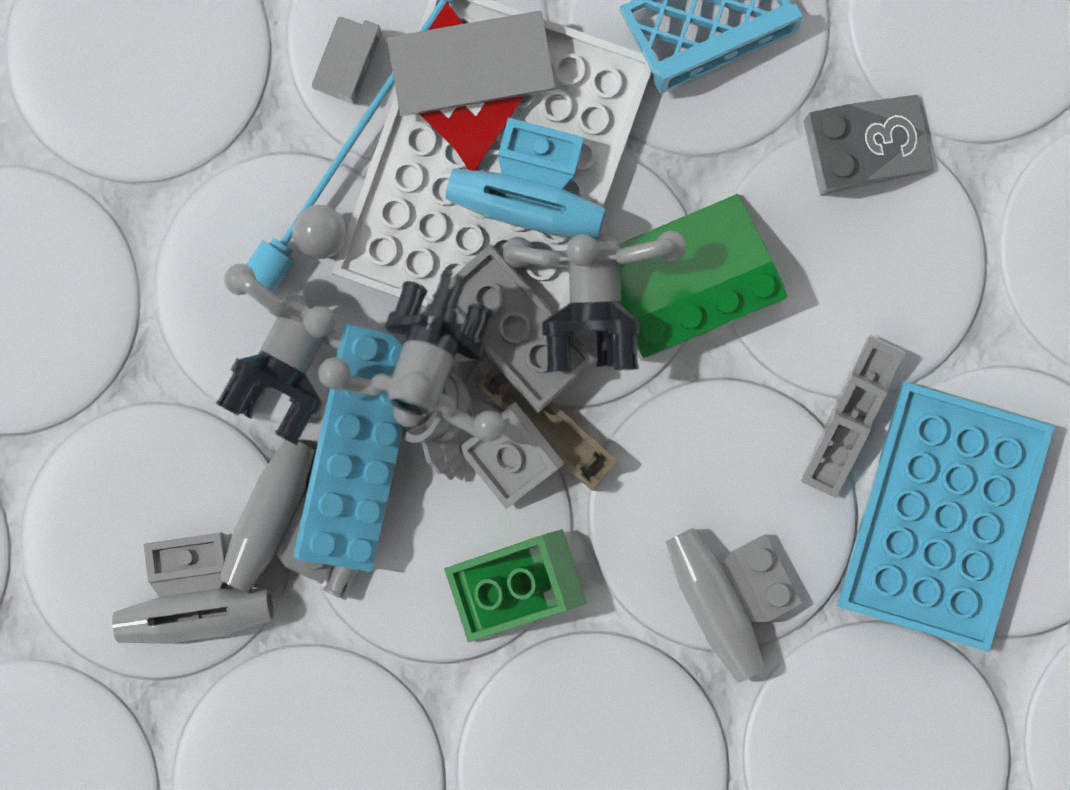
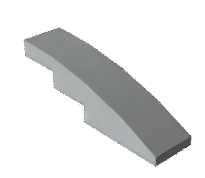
(852, 416)

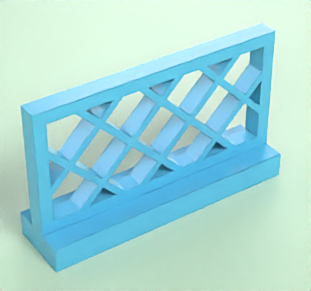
(717, 50)

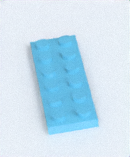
(352, 460)

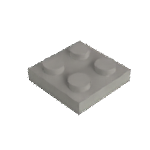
(515, 460)

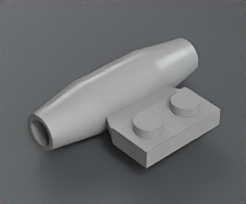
(272, 521)
(732, 595)
(190, 596)

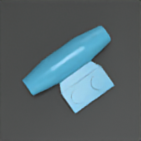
(531, 184)

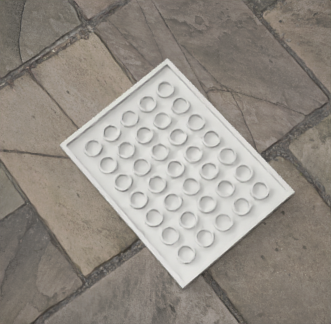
(402, 215)

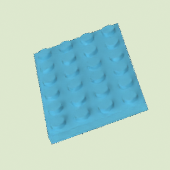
(945, 516)

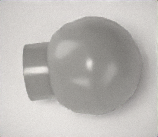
(319, 232)

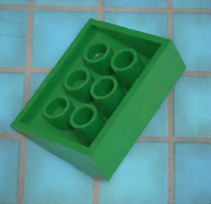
(714, 284)

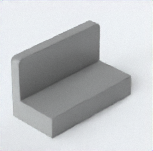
(347, 59)

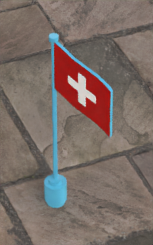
(466, 128)

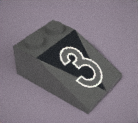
(867, 143)

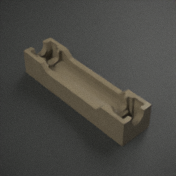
(557, 428)

